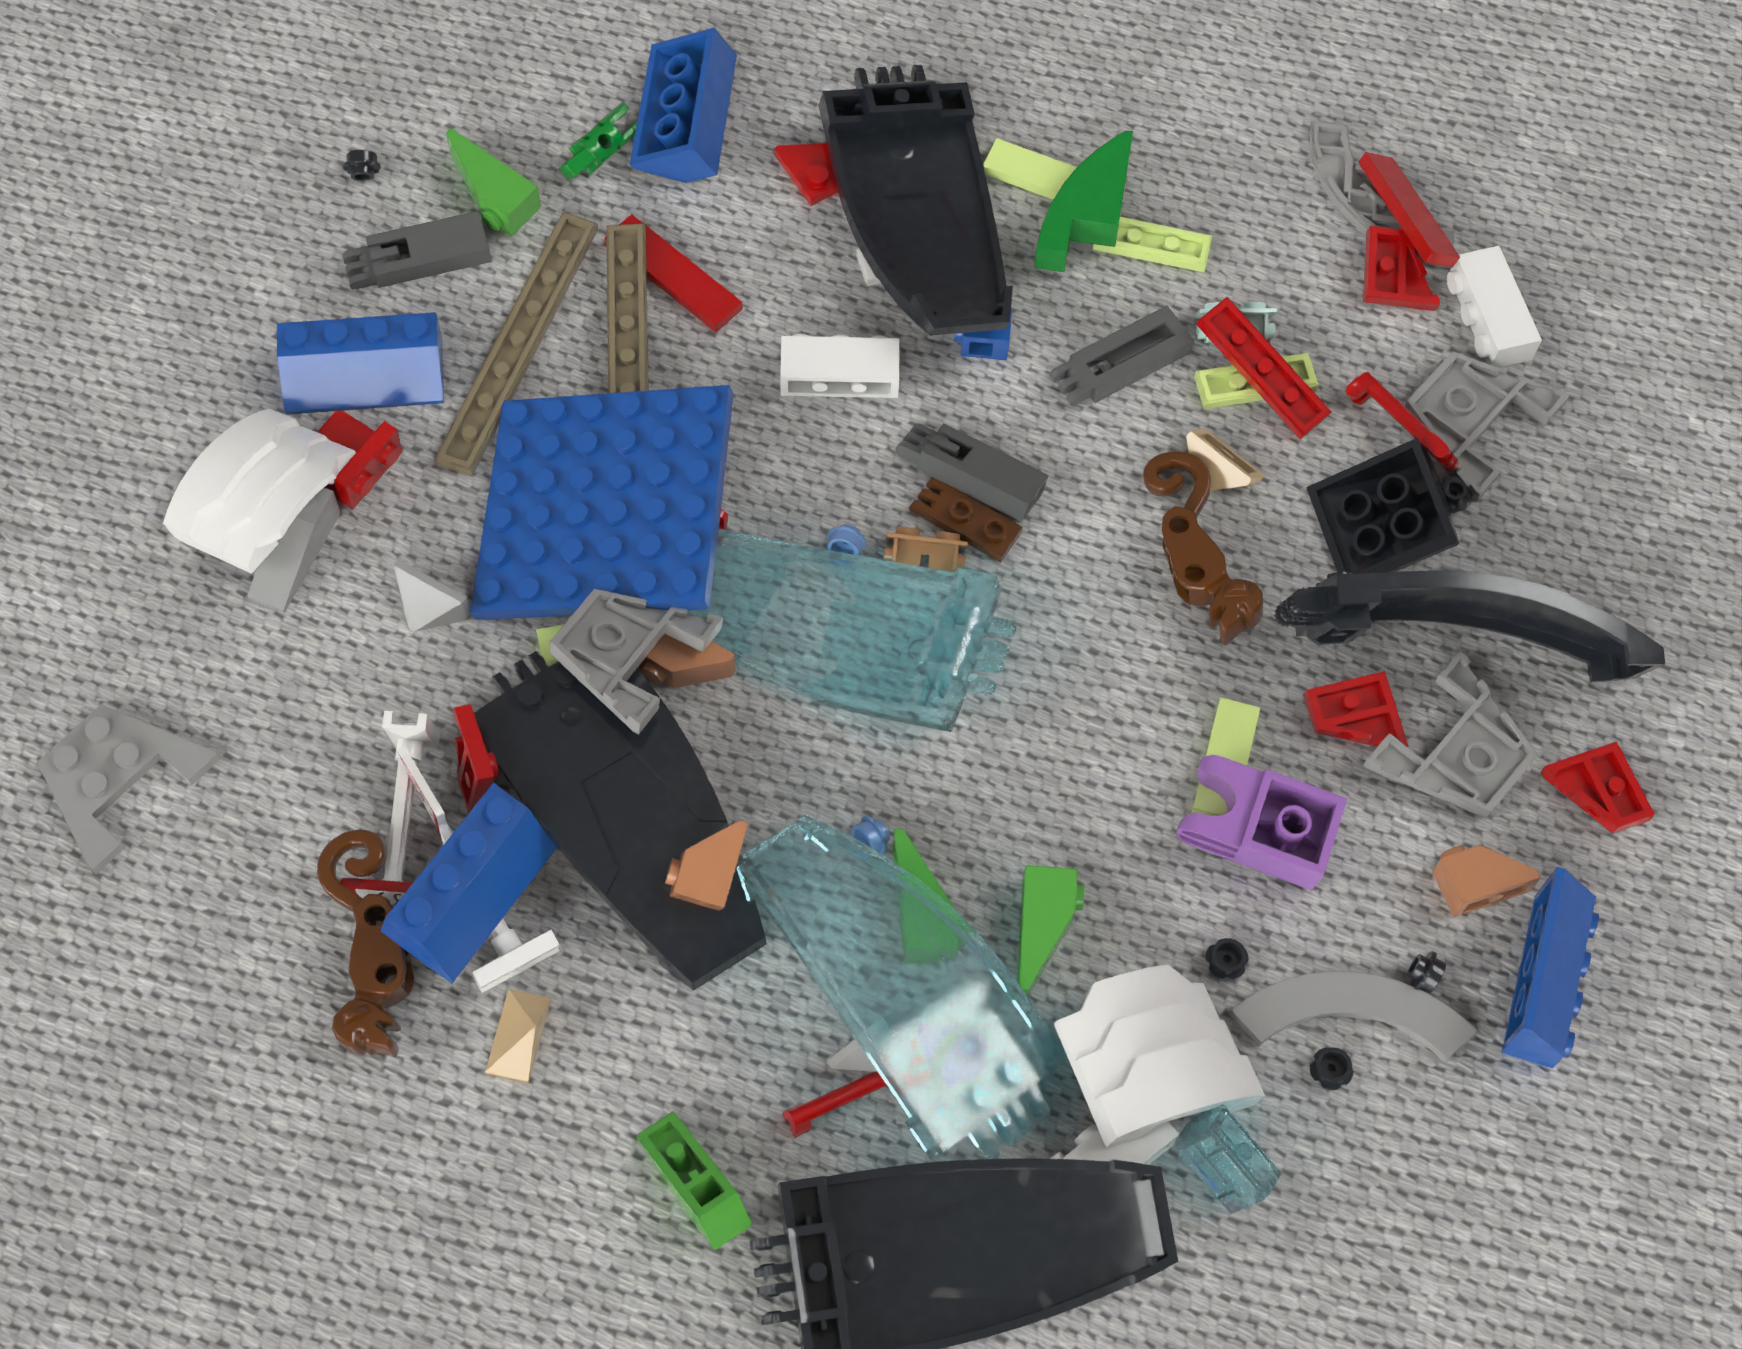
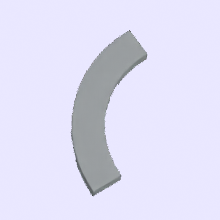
(1342, 183)
(1358, 997)

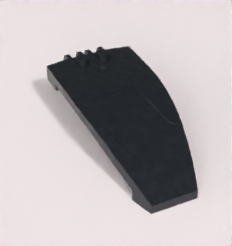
(919, 198)
(1348, 602)
(620, 810)
(961, 1247)

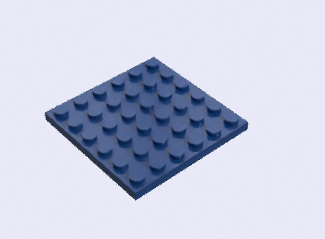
(604, 499)

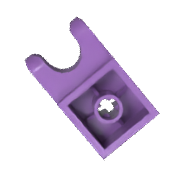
(1256, 817)

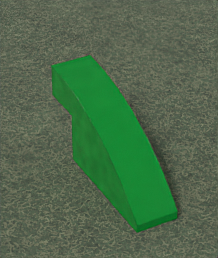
(1086, 204)

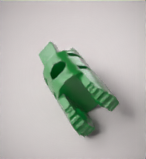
(588, 152)

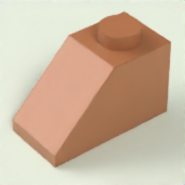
(683, 665)
(707, 868)
(1480, 878)

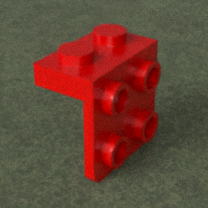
(373, 456)

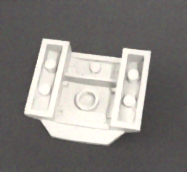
(252, 487)
(1153, 1053)

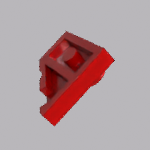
(1356, 710)

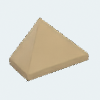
(1224, 464)
(518, 1035)

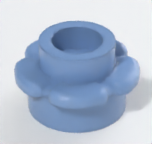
(846, 540)
(872, 833)

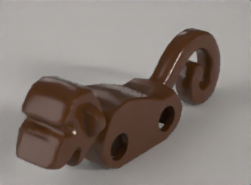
(1194, 557)
(373, 956)

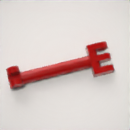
(1367, 386)
(802, 1114)

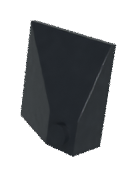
(1384, 512)

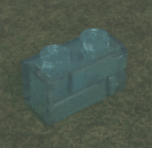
(1227, 1159)

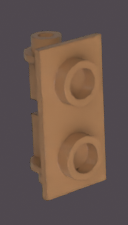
(941, 550)

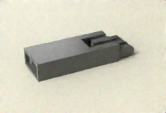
(433, 248)
(1132, 353)
(974, 468)

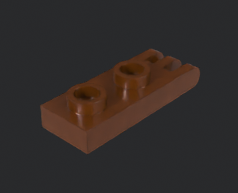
(965, 516)

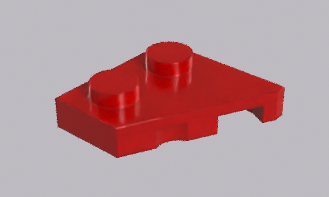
(809, 169)
(1395, 272)
(474, 765)
(1602, 787)

